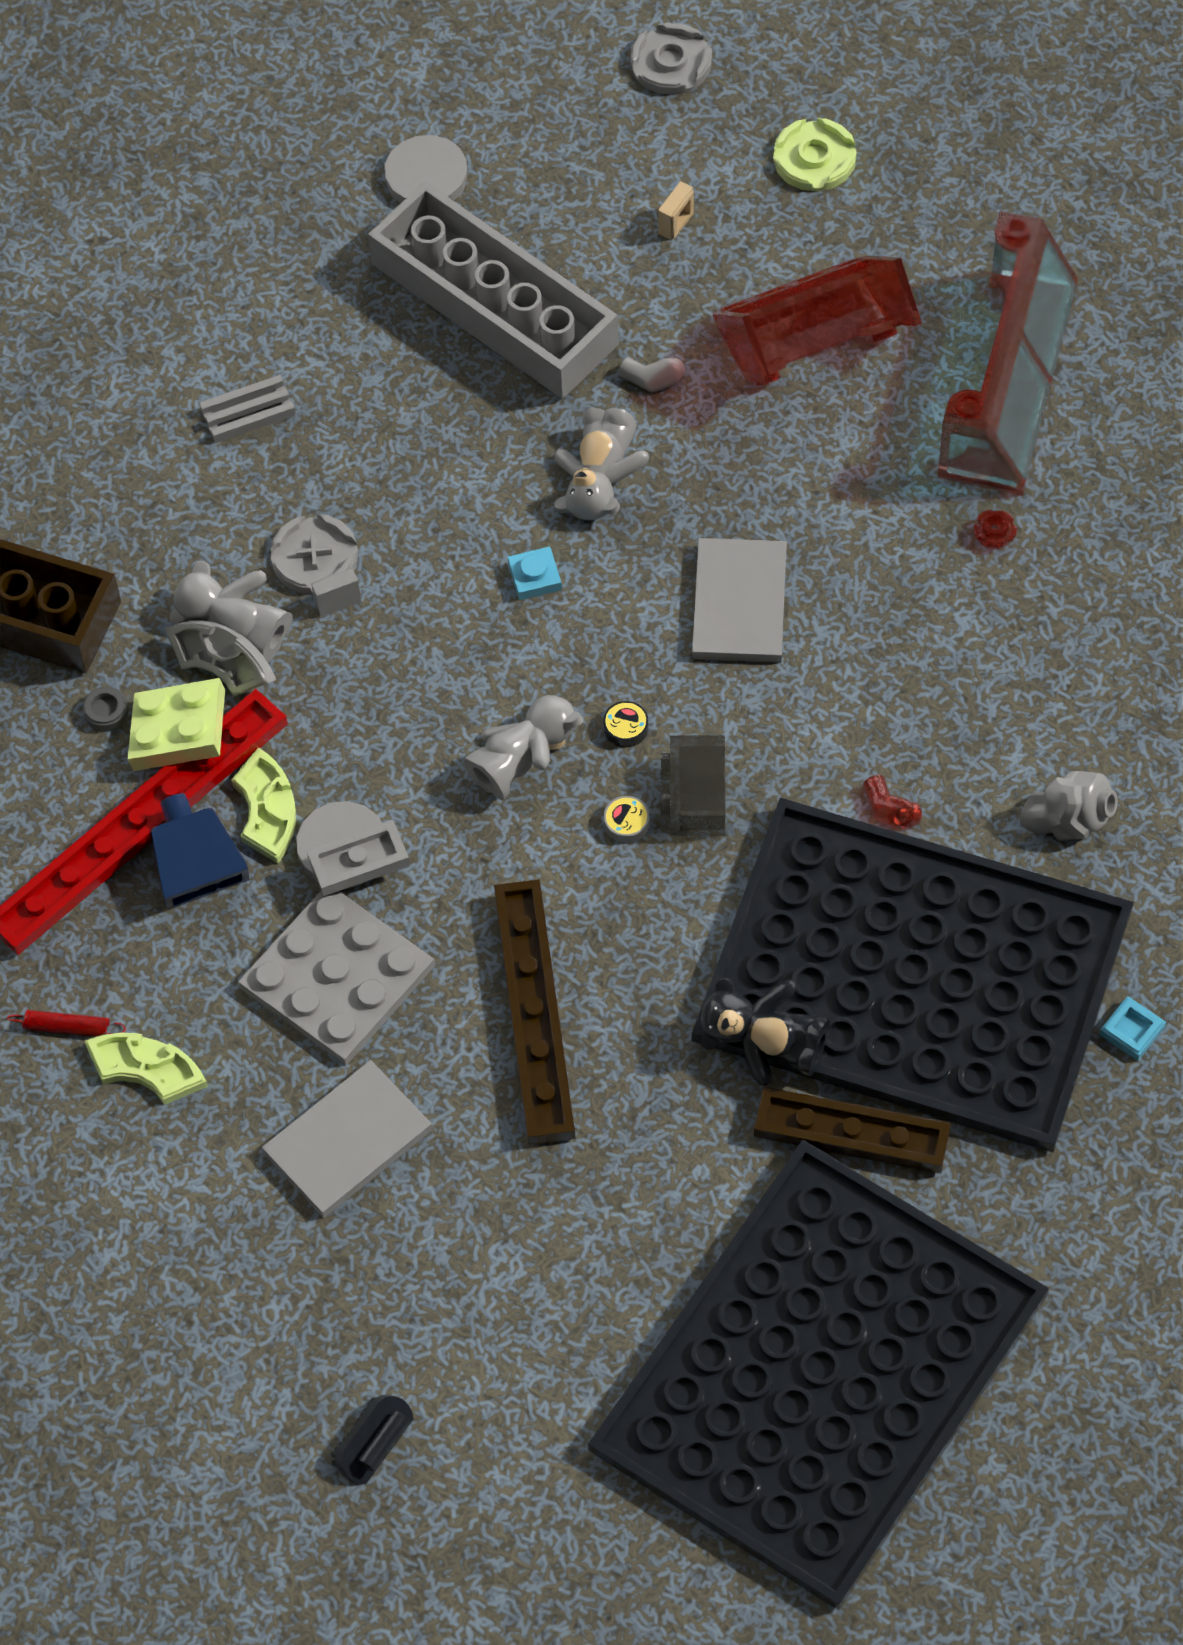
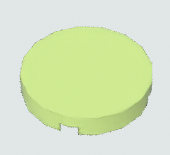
(826, 159)

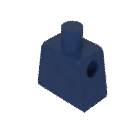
(194, 853)

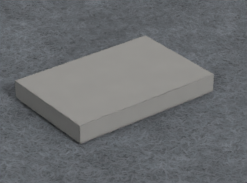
(739, 600)
(347, 1138)

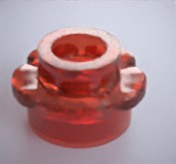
(991, 537)

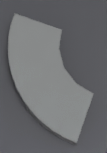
(220, 652)

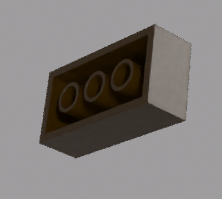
(54, 606)

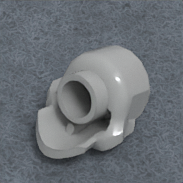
(1070, 806)

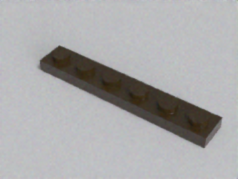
(534, 1012)

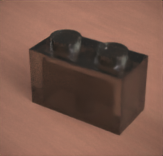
(696, 785)

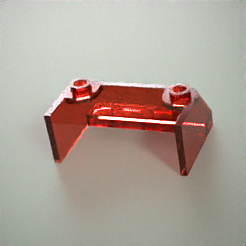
(815, 313)

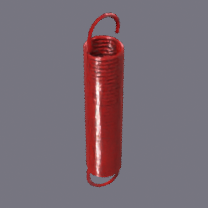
(64, 1023)

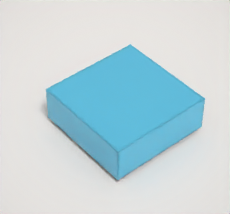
(1132, 1028)

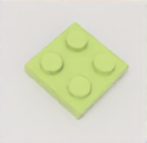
(176, 724)

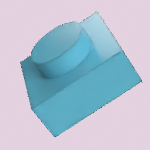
(534, 573)

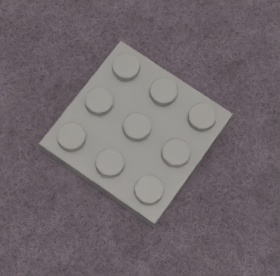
(336, 974)

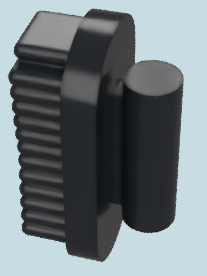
(372, 1438)

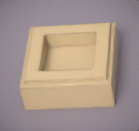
(676, 211)

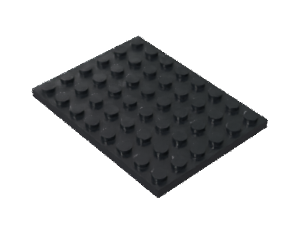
(936, 966)
(819, 1373)

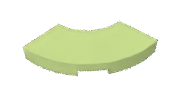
(269, 803)
(146, 1062)

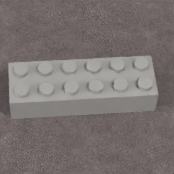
(494, 289)

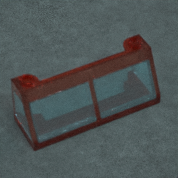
(995, 431)

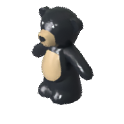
(791, 1037)

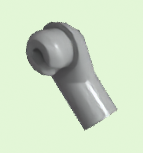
(653, 376)

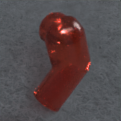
(889, 808)

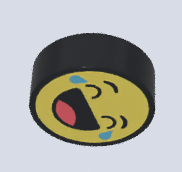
(625, 724)

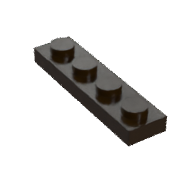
(852, 1129)

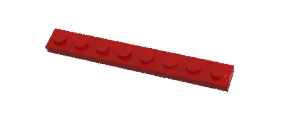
(129, 826)

